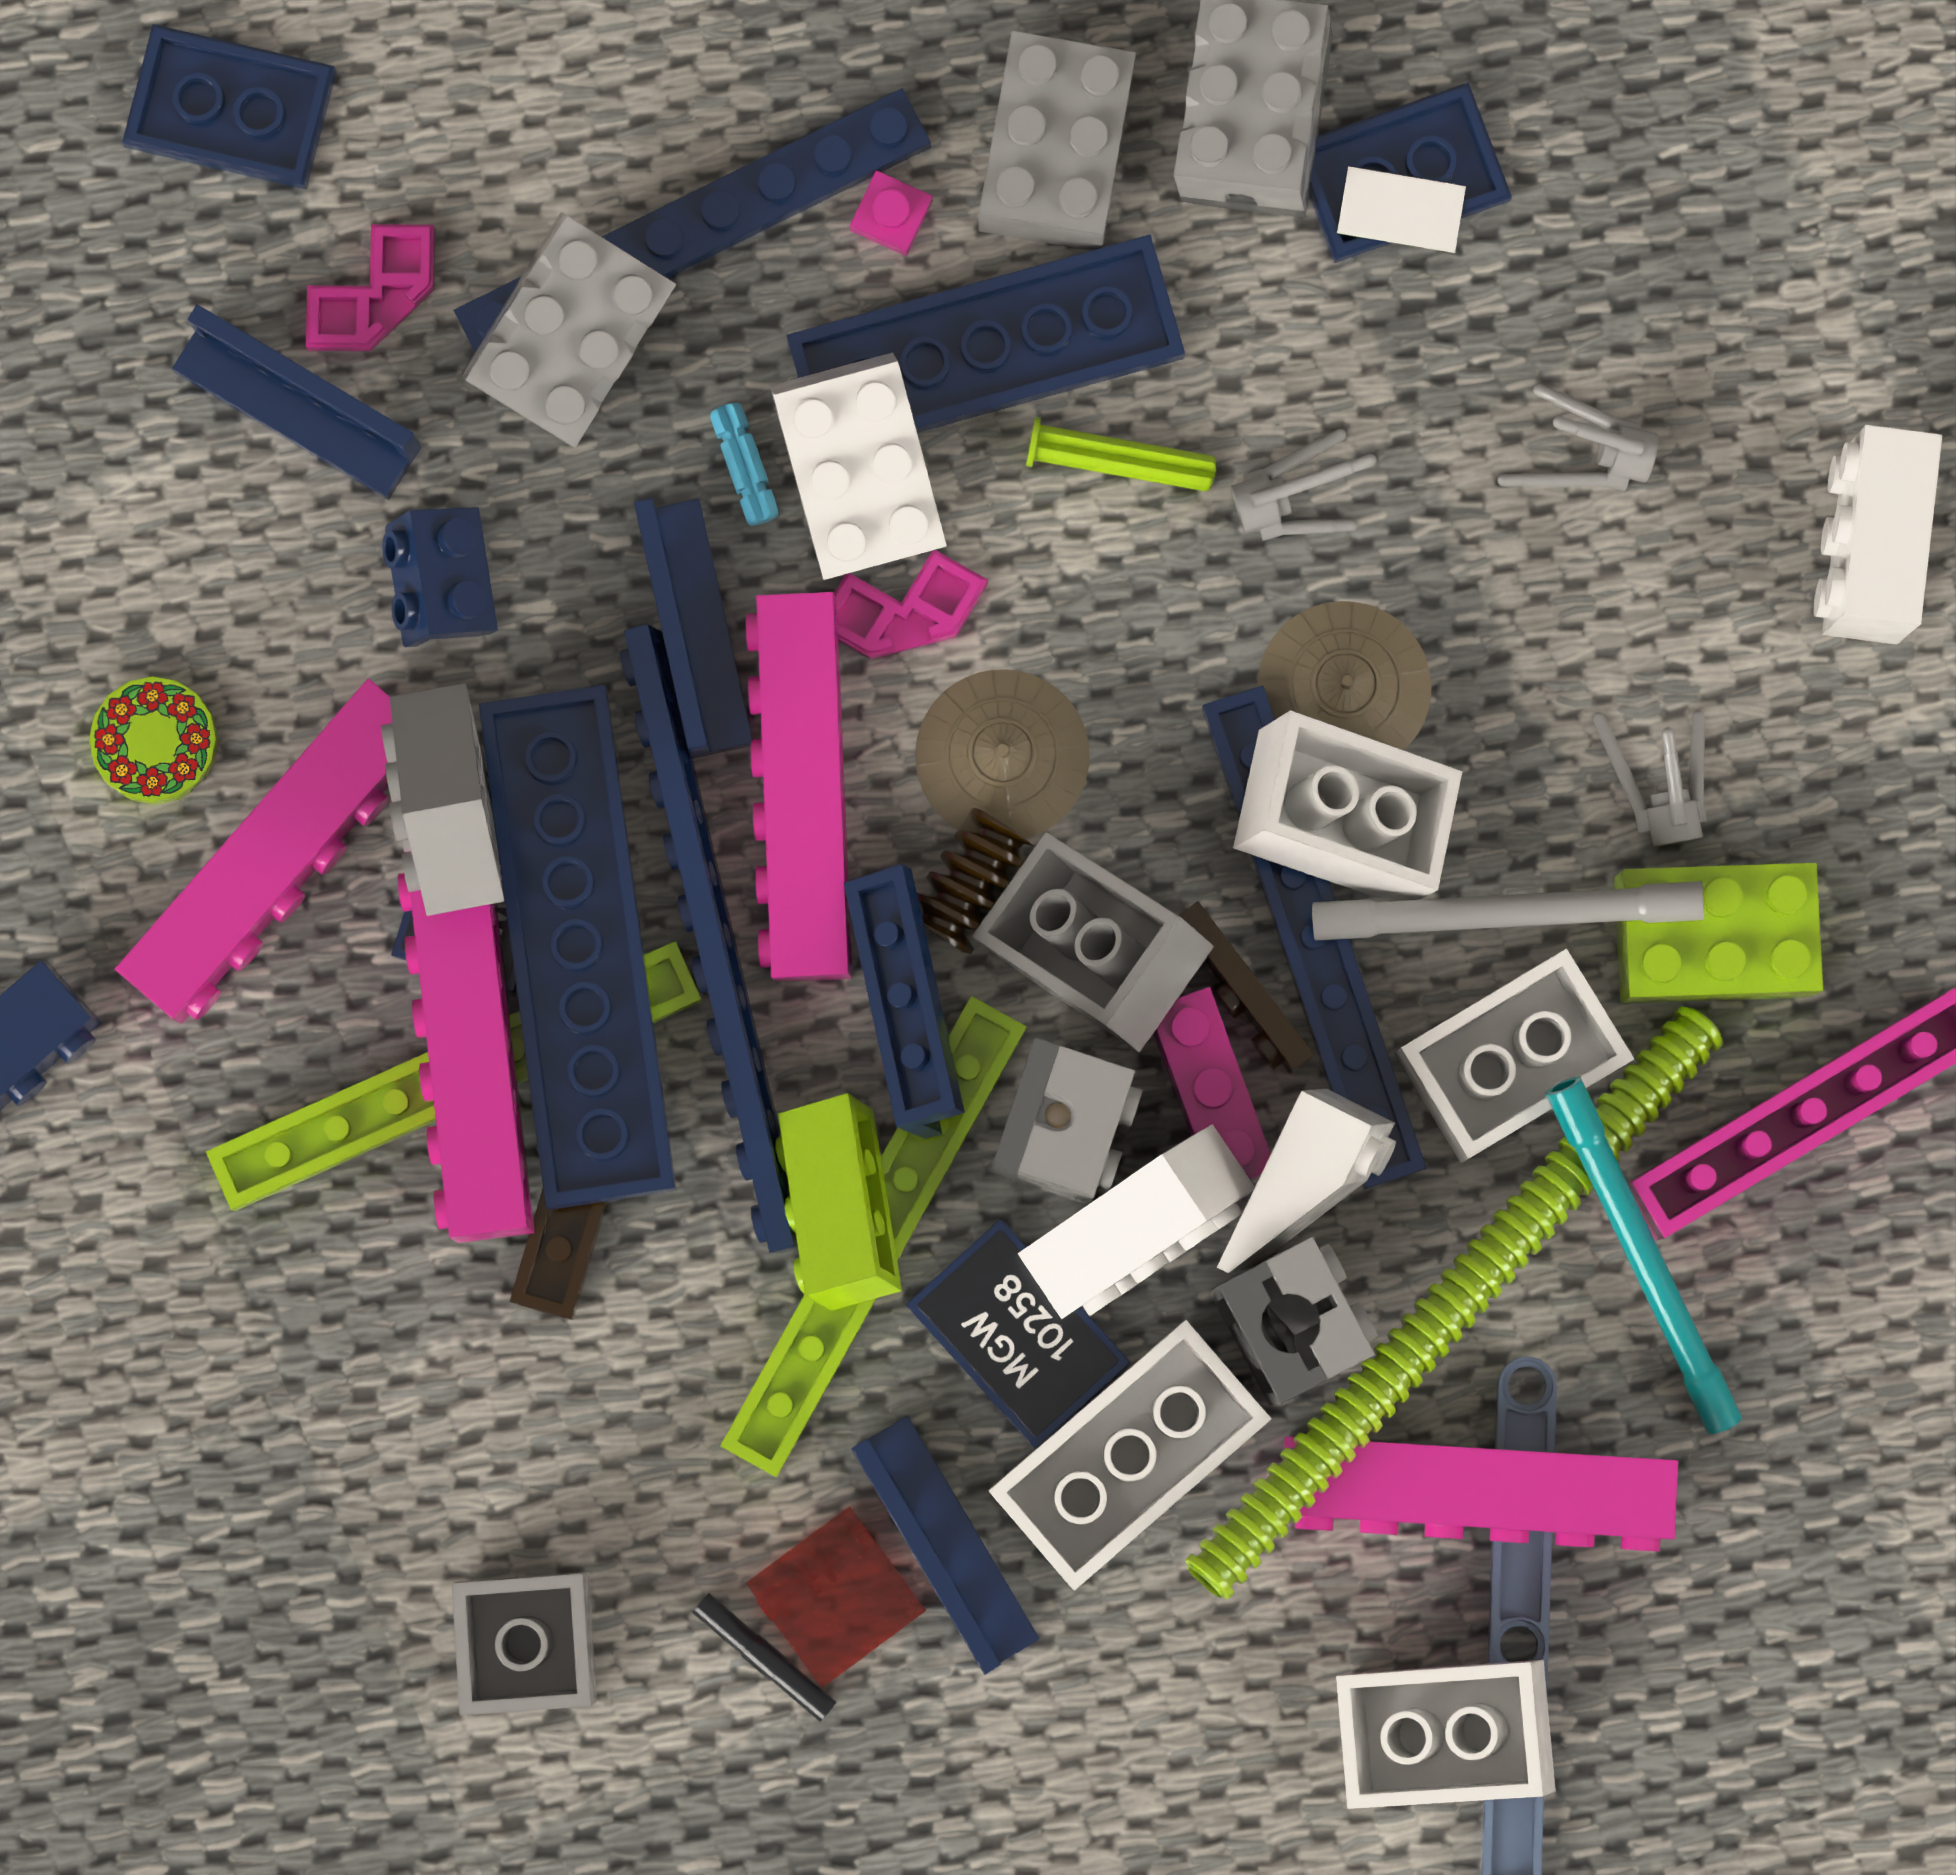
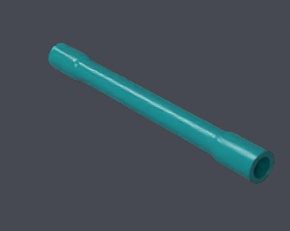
(1587, 1136)

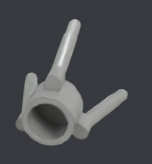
(1622, 449)
(1264, 499)
(1676, 813)

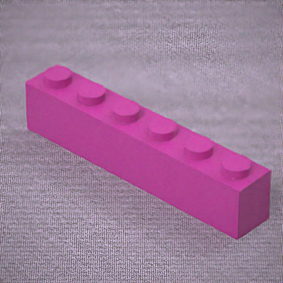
(802, 787)
(266, 862)
(469, 1071)
(1798, 1118)
(1501, 1492)

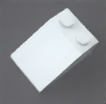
(1316, 1163)

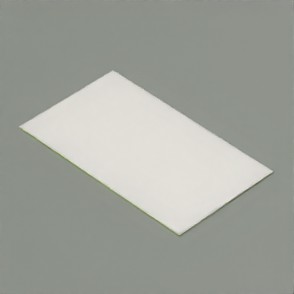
(1401, 209)

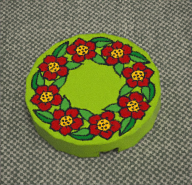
(153, 740)

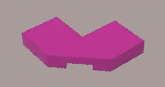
(364, 315)
(928, 614)

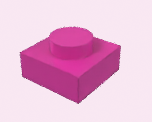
(891, 213)

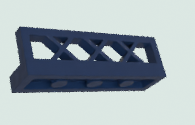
(296, 403)
(694, 627)
(904, 1000)
(945, 1544)

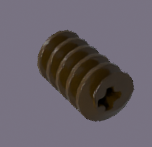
(971, 879)

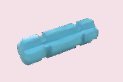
(744, 464)

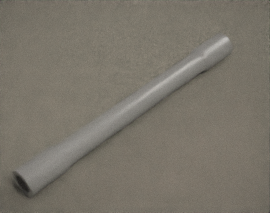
(1646, 903)

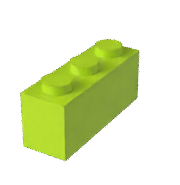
(838, 1202)

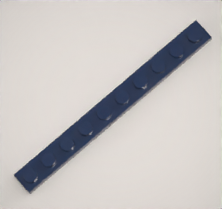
(706, 913)

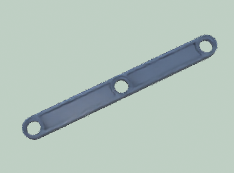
(1519, 1598)

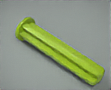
(1120, 457)

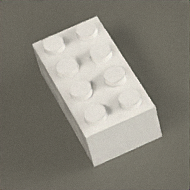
(1129, 1454)

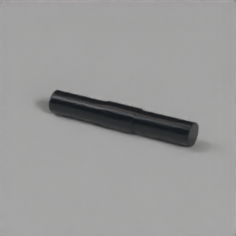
(764, 1657)

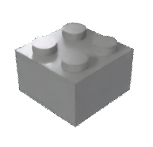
(524, 1643)

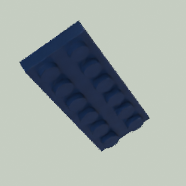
(1012, 334)

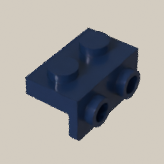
(439, 575)

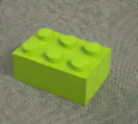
(1753, 943)

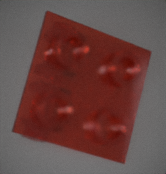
(835, 1597)

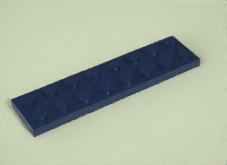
(577, 948)

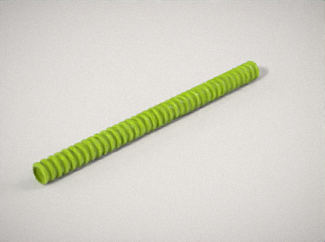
(1447, 1309)

